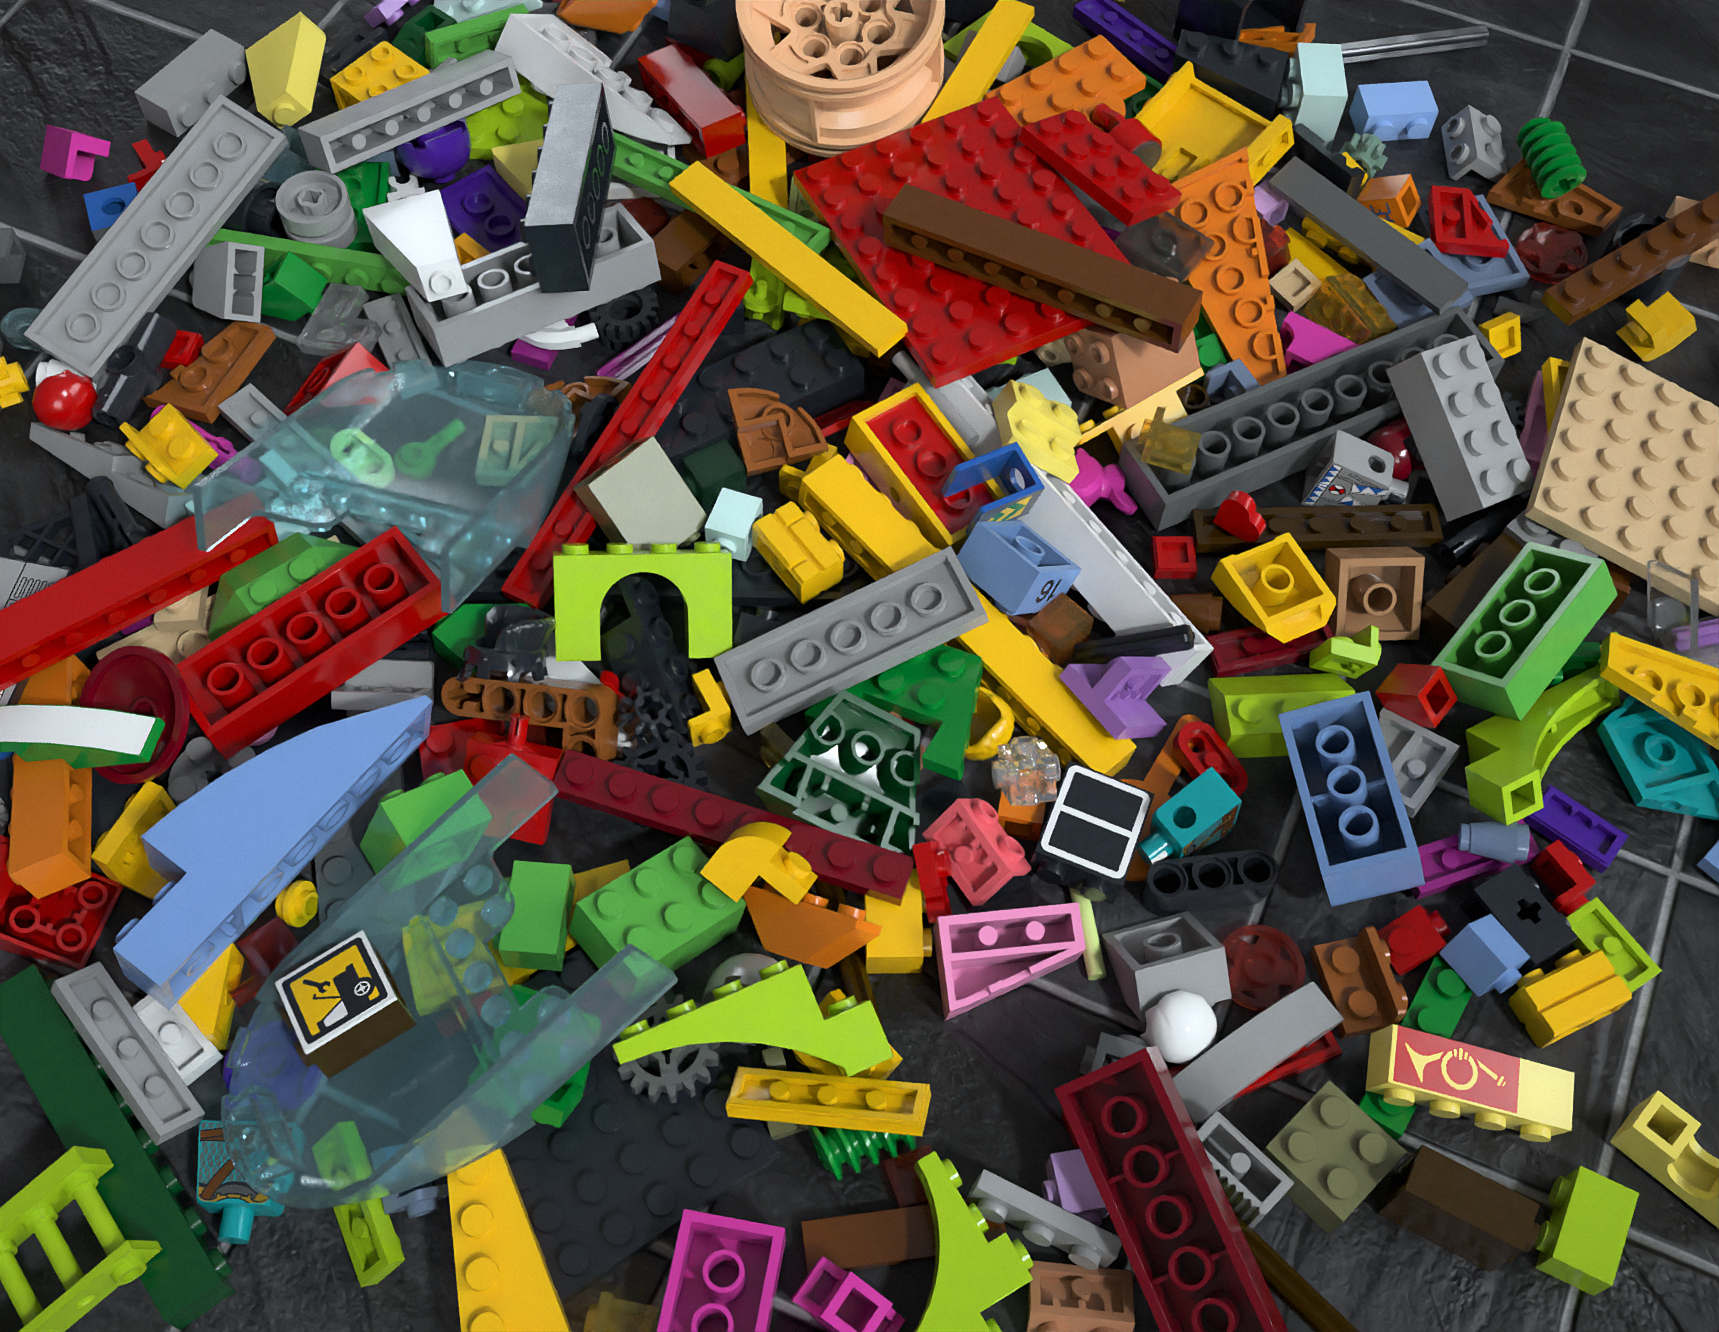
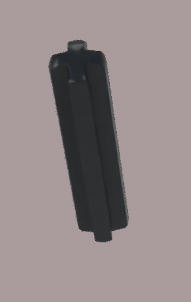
(1137, 644)

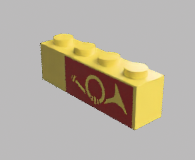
(1470, 1083)

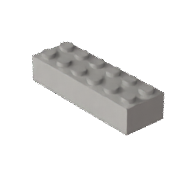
(508, 301)

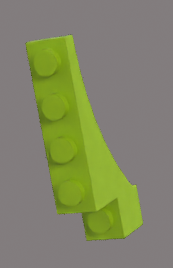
(1514, 755)
(770, 1012)

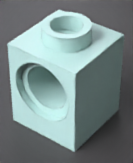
(733, 522)

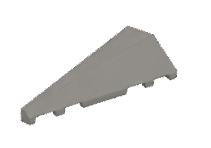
(131, 479)

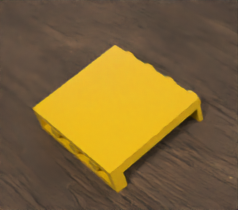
(1214, 123)

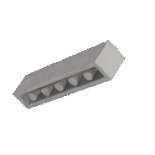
(409, 111)

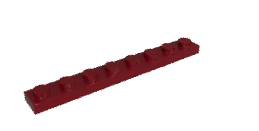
(713, 819)

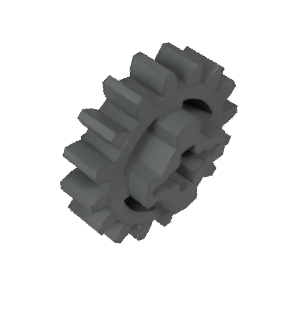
(670, 1079)

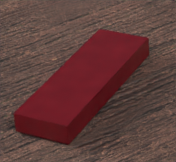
(1255, 650)

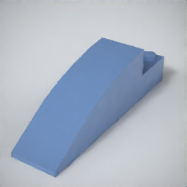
(251, 836)

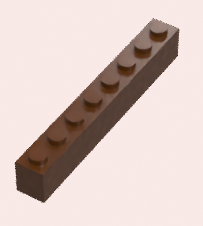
(1042, 268)

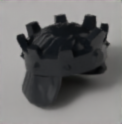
(510, 645)

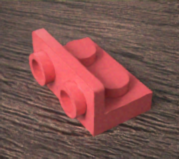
(978, 848)

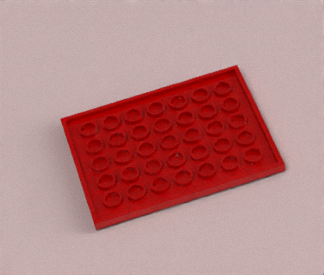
(976, 160)

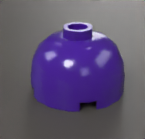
(438, 153)

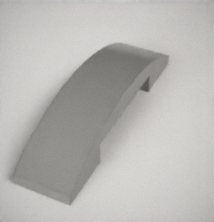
(1255, 1050)

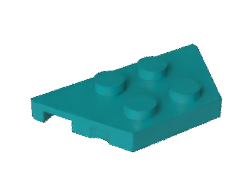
(1661, 761)

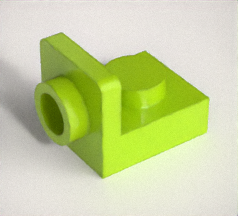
(1347, 655)

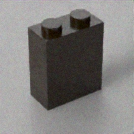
(1460, 1209)

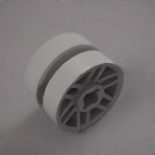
(317, 209)

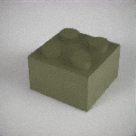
(1332, 1156)

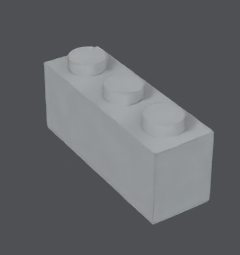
(192, 82)

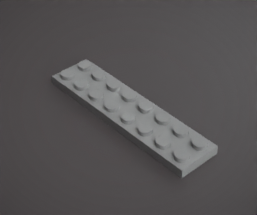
(156, 238)

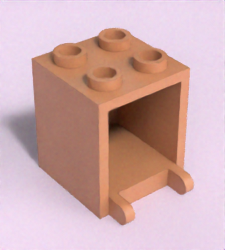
(1124, 367)

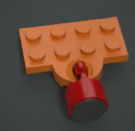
(1090, 81)

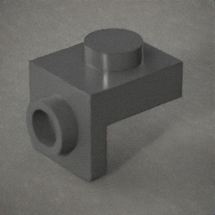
(1108, 1050)

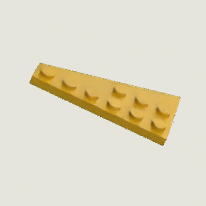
(1665, 682)

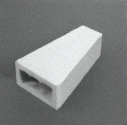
(419, 243)

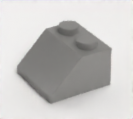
(1167, 958)

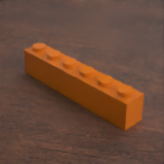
(51, 799)

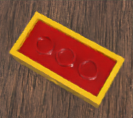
(909, 456)

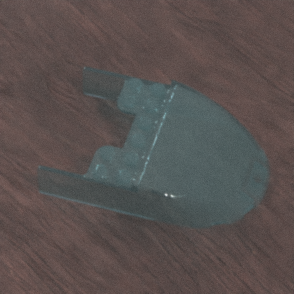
(427, 448)
(473, 1059)

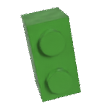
(541, 916)

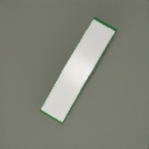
(78, 734)

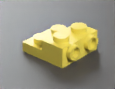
(1040, 427)

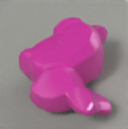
(1101, 483)

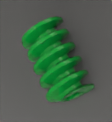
(1550, 157)
(847, 1145)

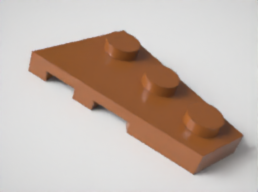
(216, 373)

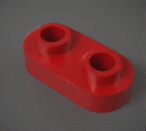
(1212, 753)

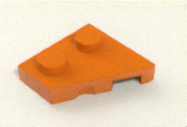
(1277, 38)

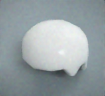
(1180, 1027)

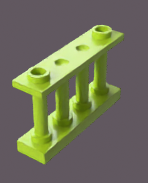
(35, 1212)

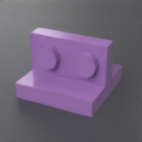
(1118, 693)

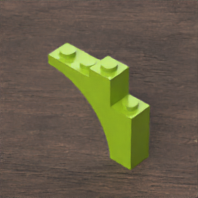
(967, 1268)

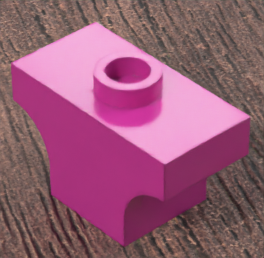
(1309, 343)
(844, 1301)

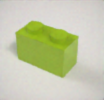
(1585, 1230)

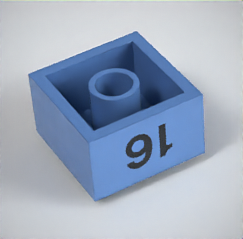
(1015, 566)

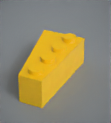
(497, 1255)

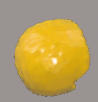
(990, 726)

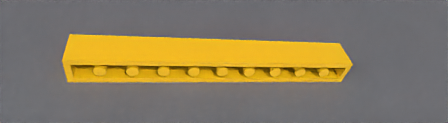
(1012, 664)

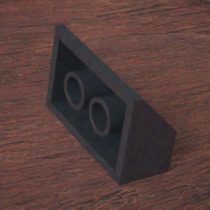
(706, 26)

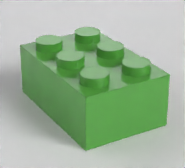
(659, 909)

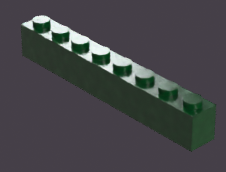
(91, 1113)

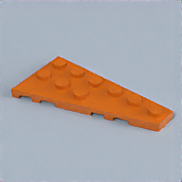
(1236, 270)

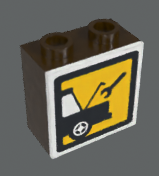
(343, 1005)

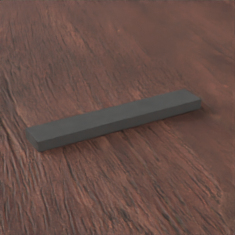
(1368, 236)

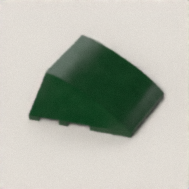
(851, 775)

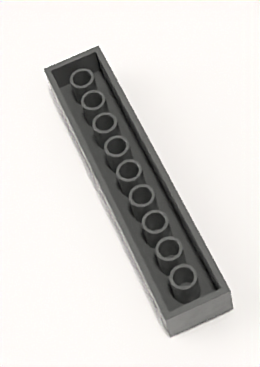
(1288, 421)

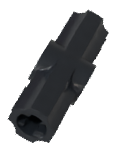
(134, 370)

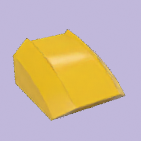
(1276, 588)

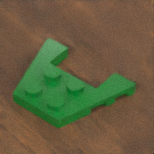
(931, 689)

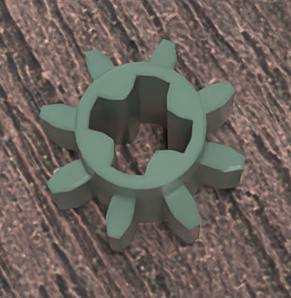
(1367, 152)

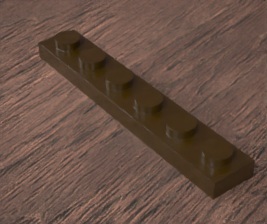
(1327, 527)

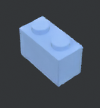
(1394, 110)

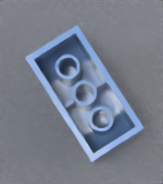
(1351, 799)

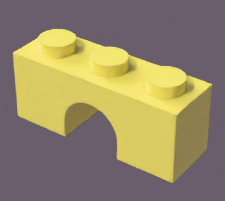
(1663, 1144)

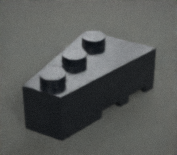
(1235, 69)

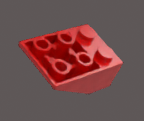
(58, 926)

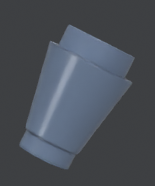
(1495, 840)

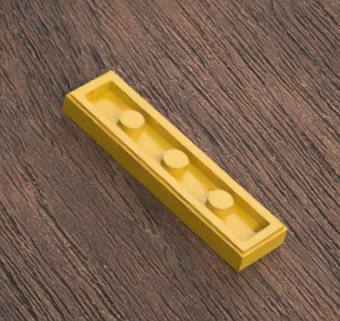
(829, 1101)

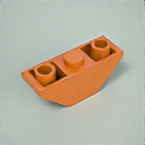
(807, 929)

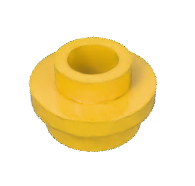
(297, 903)

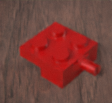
(488, 750)

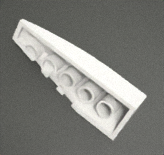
(556, 55)

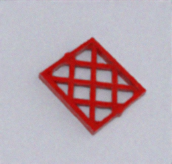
(841, 416)

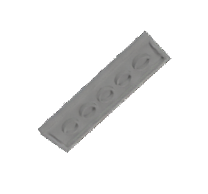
(850, 640)

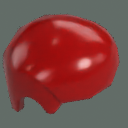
(65, 401)

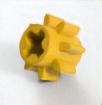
(11, 383)

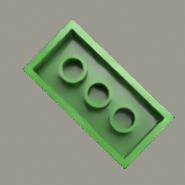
(1526, 629)

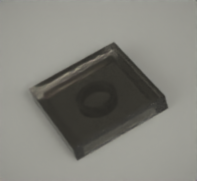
(1164, 246)

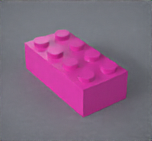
(722, 1275)

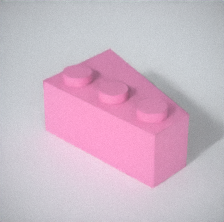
(1002, 950)

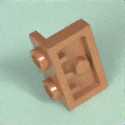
(1079, 1299)

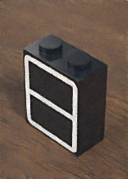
(1091, 833)

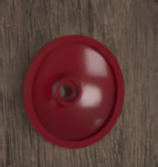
(143, 684)

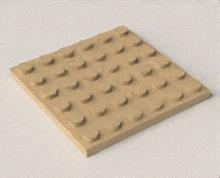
(1633, 469)

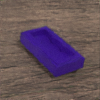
(1577, 828)

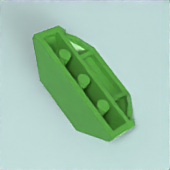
(270, 577)

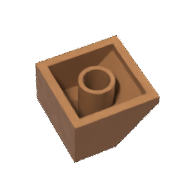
(1375, 589)

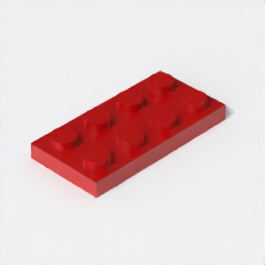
(1100, 167)

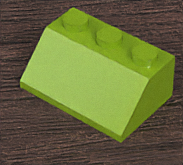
(1249, 708)

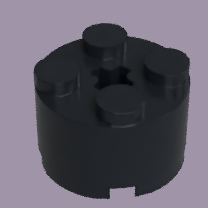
(1656, 286)

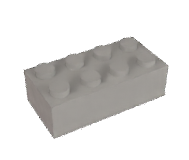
(1461, 427)

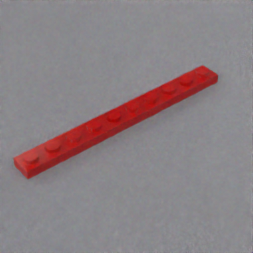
(635, 419)

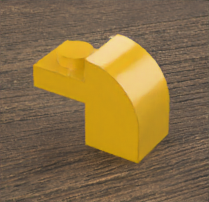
(1656, 327)
(757, 852)

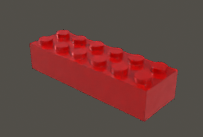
(310, 641)

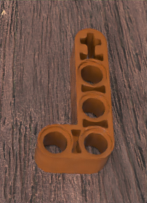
(530, 699)

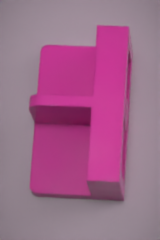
(71, 153)

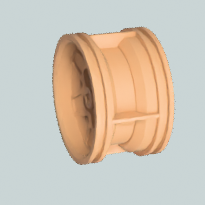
(860, 103)

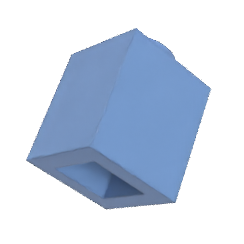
(1485, 956)

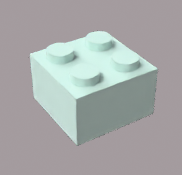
(1315, 89)

